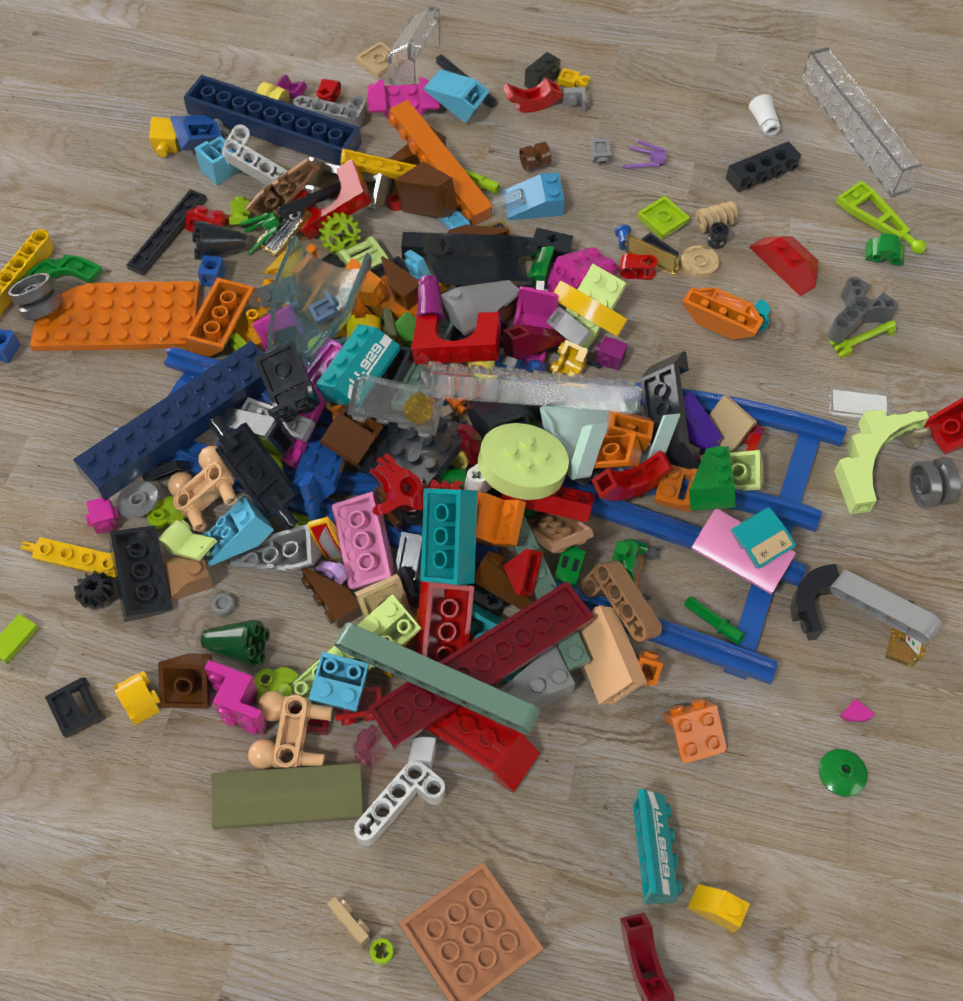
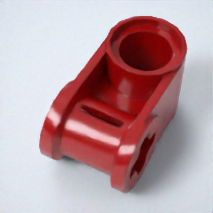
(329, 90)
(635, 266)

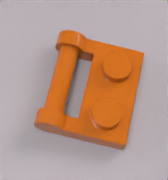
(670, 486)

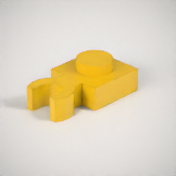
(571, 78)

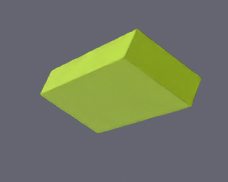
(15, 637)

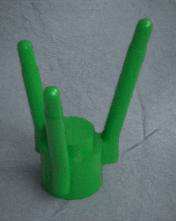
(268, 221)

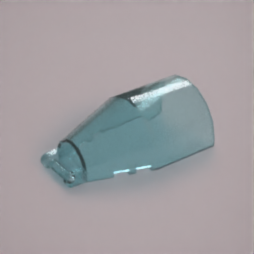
(301, 284)

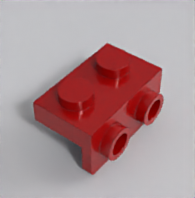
(201, 213)
(369, 697)

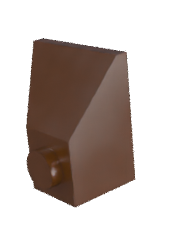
(184, 681)

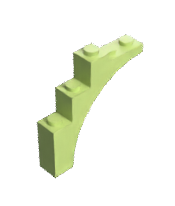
(855, 472)

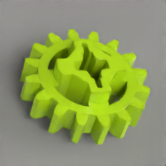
(340, 226)

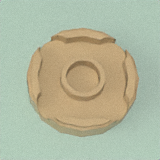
(699, 262)

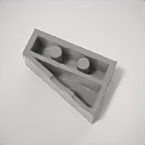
(542, 680)

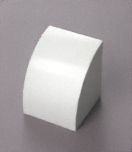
(423, 750)

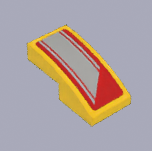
(326, 537)

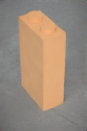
(613, 664)

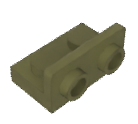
(388, 325)

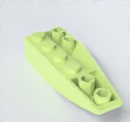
(389, 620)

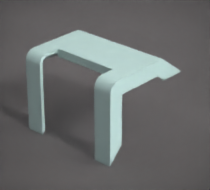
(583, 432)

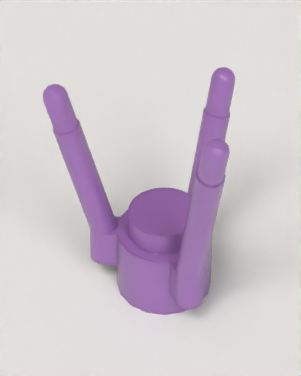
(657, 155)

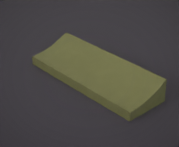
(286, 796)

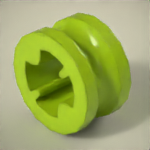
(389, 949)

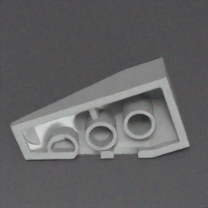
(465, 302)
(281, 551)

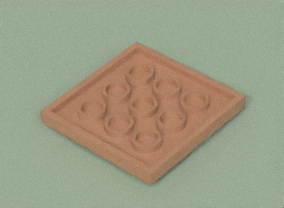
(471, 936)

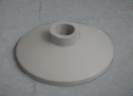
(137, 499)

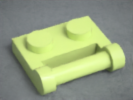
(375, 251)

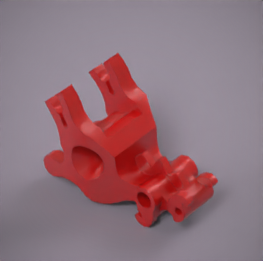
(402, 487)

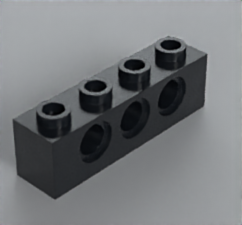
(763, 166)

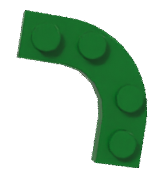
(68, 265)

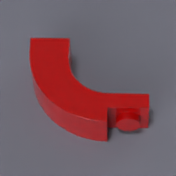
(626, 484)

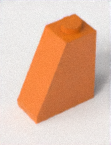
(373, 289)

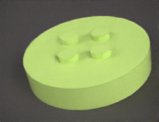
(523, 461)

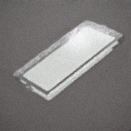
(856, 401)

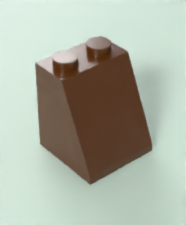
(426, 192)

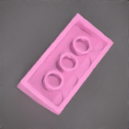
(363, 541)
(721, 547)

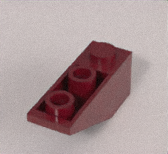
(528, 339)

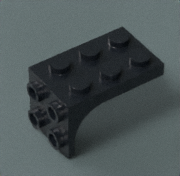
(287, 382)

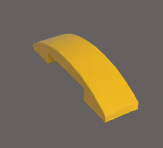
(590, 309)

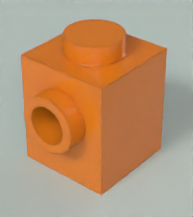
(650, 665)

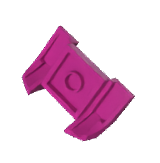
(383, 97)

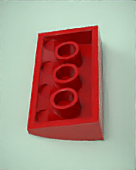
(564, 502)

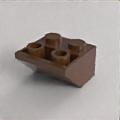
(351, 437)

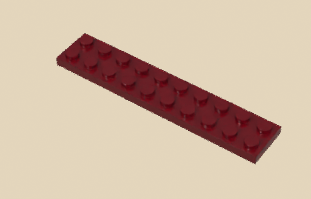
(488, 659)

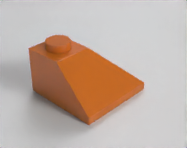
(619, 451)

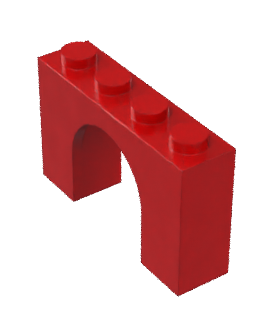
(352, 198)
(479, 346)

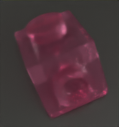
(365, 741)

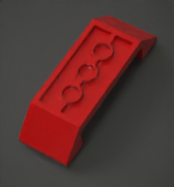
(489, 744)

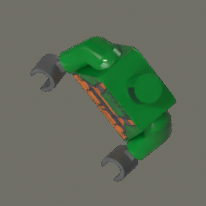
(631, 556)

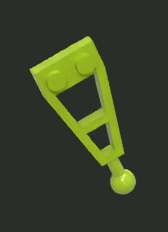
(862, 192)

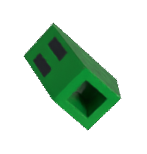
(570, 566)

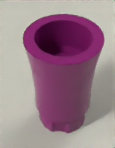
(430, 297)

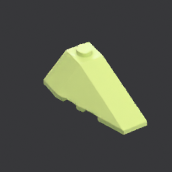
(747, 470)

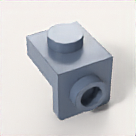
(325, 308)

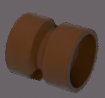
(535, 156)

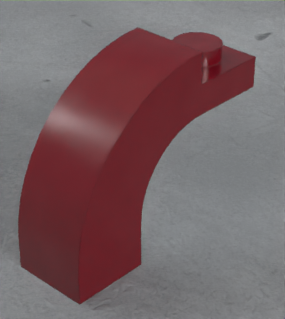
(643, 959)

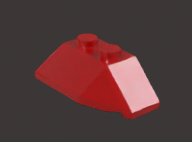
(789, 261)

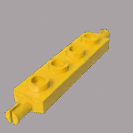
(70, 556)

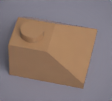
(186, 576)

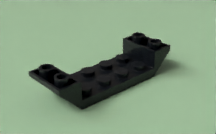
(664, 396)

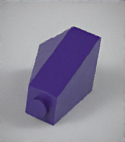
(700, 428)

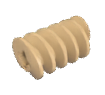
(718, 213)

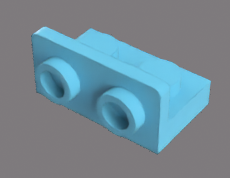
(416, 265)

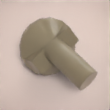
(914, 437)

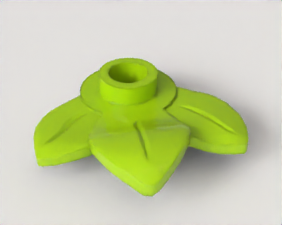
(164, 513)
(278, 681)

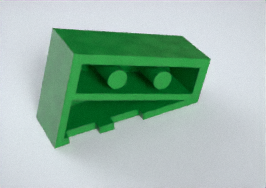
(713, 482)

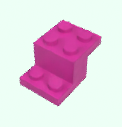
(236, 698)

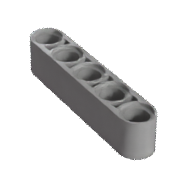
(886, 607)

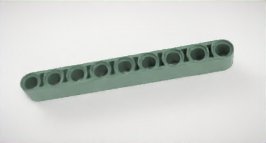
(438, 678)

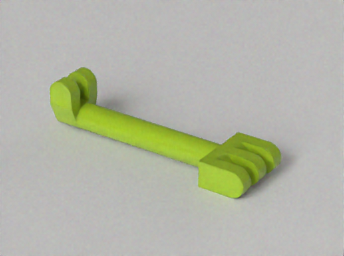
(847, 345)

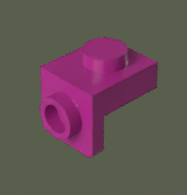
(294, 88)

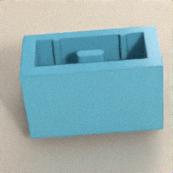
(339, 682)

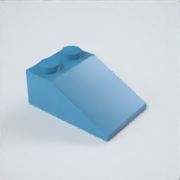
(542, 197)

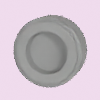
(222, 605)

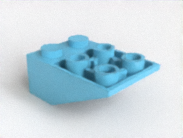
(457, 93)
(238, 531)

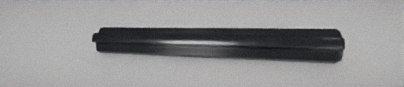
(448, 66)
(309, 200)

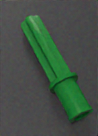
(723, 626)

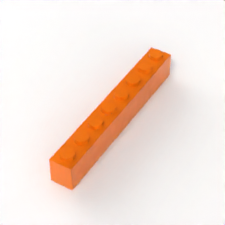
(431, 150)

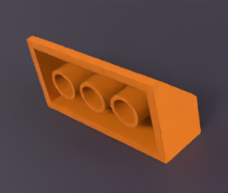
(218, 317)

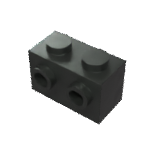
(545, 67)

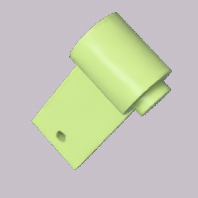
(182, 542)

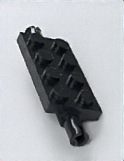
(256, 470)

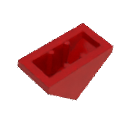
(524, 571)

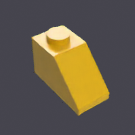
(719, 907)

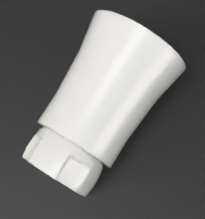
(765, 114)

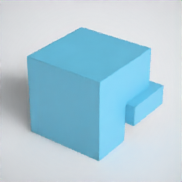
(213, 162)

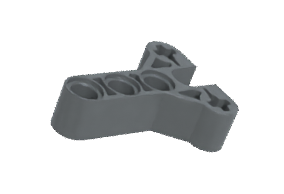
(860, 309)

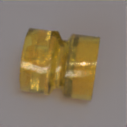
(419, 407)

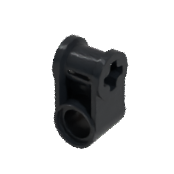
(487, 600)

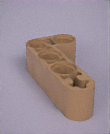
(617, 585)

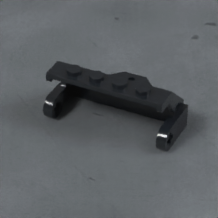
(478, 258)

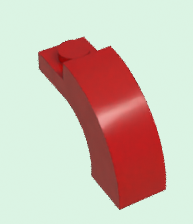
(534, 99)

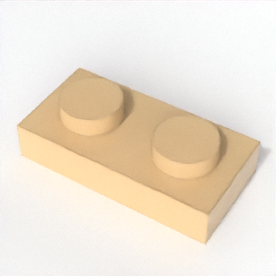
(342, 912)

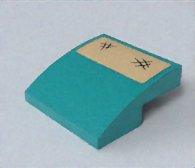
(763, 537)

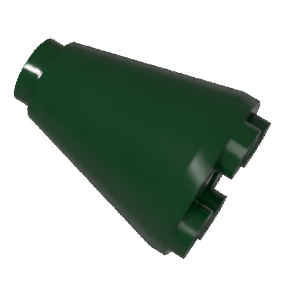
(238, 641)

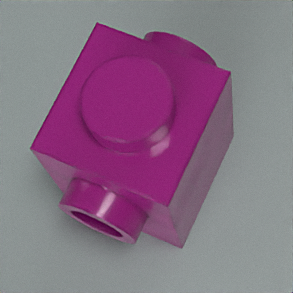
(611, 353)

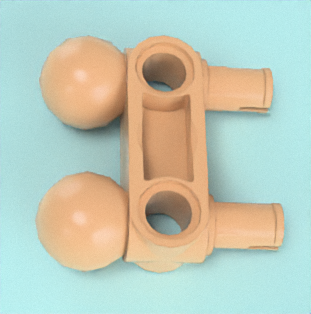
(197, 493)
(291, 732)

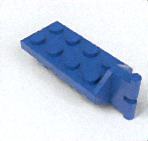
(317, 472)

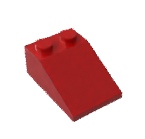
(948, 427)

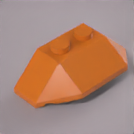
(722, 312)

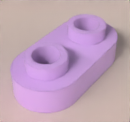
(332, 571)

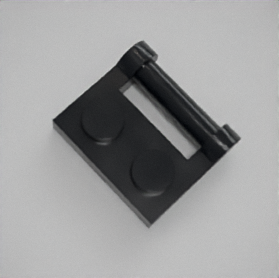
(67, 711)

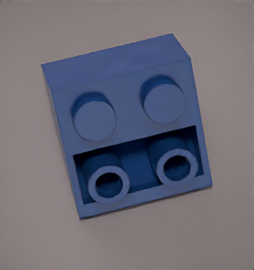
(194, 130)

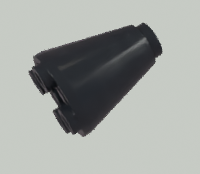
(216, 240)

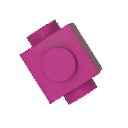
(102, 515)

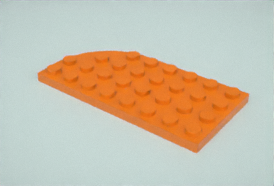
(119, 317)

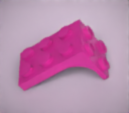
(575, 265)
(534, 309)

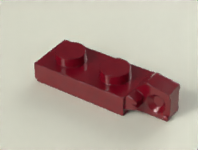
(470, 442)

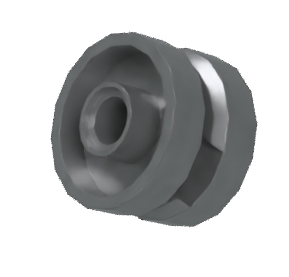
(35, 296)
(935, 482)

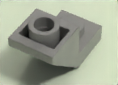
(568, 327)

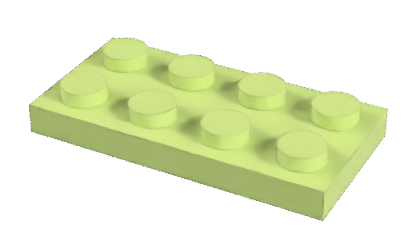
(602, 288)

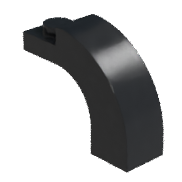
(802, 604)

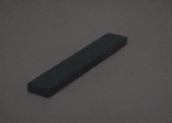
(165, 233)

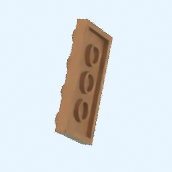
(558, 532)

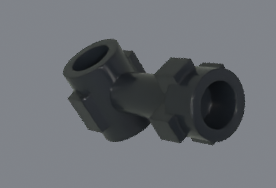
(412, 597)

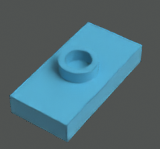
(454, 220)

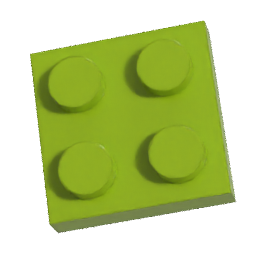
(663, 217)

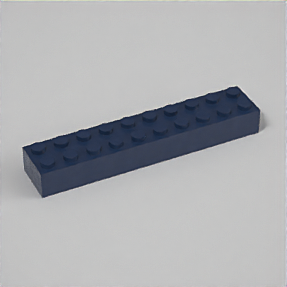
(272, 119)
(171, 423)

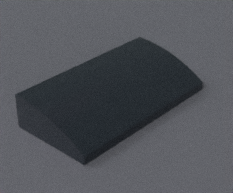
(139, 573)

